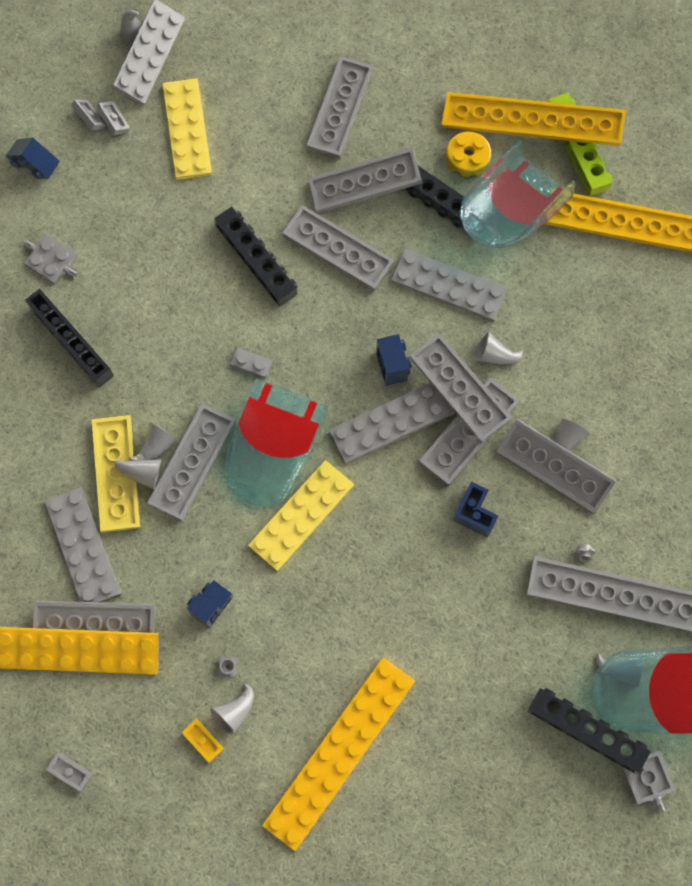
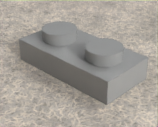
(89, 115)
(113, 118)
(251, 363)
(69, 772)

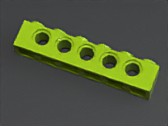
(585, 168)

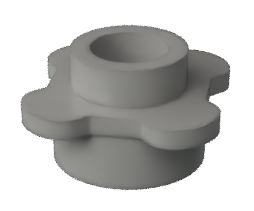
(584, 552)
(227, 661)

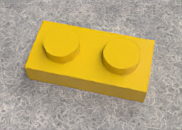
(203, 740)

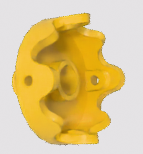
(465, 164)

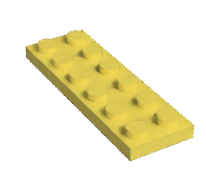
(187, 129)
(115, 491)
(301, 515)

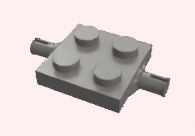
(50, 259)
(651, 782)

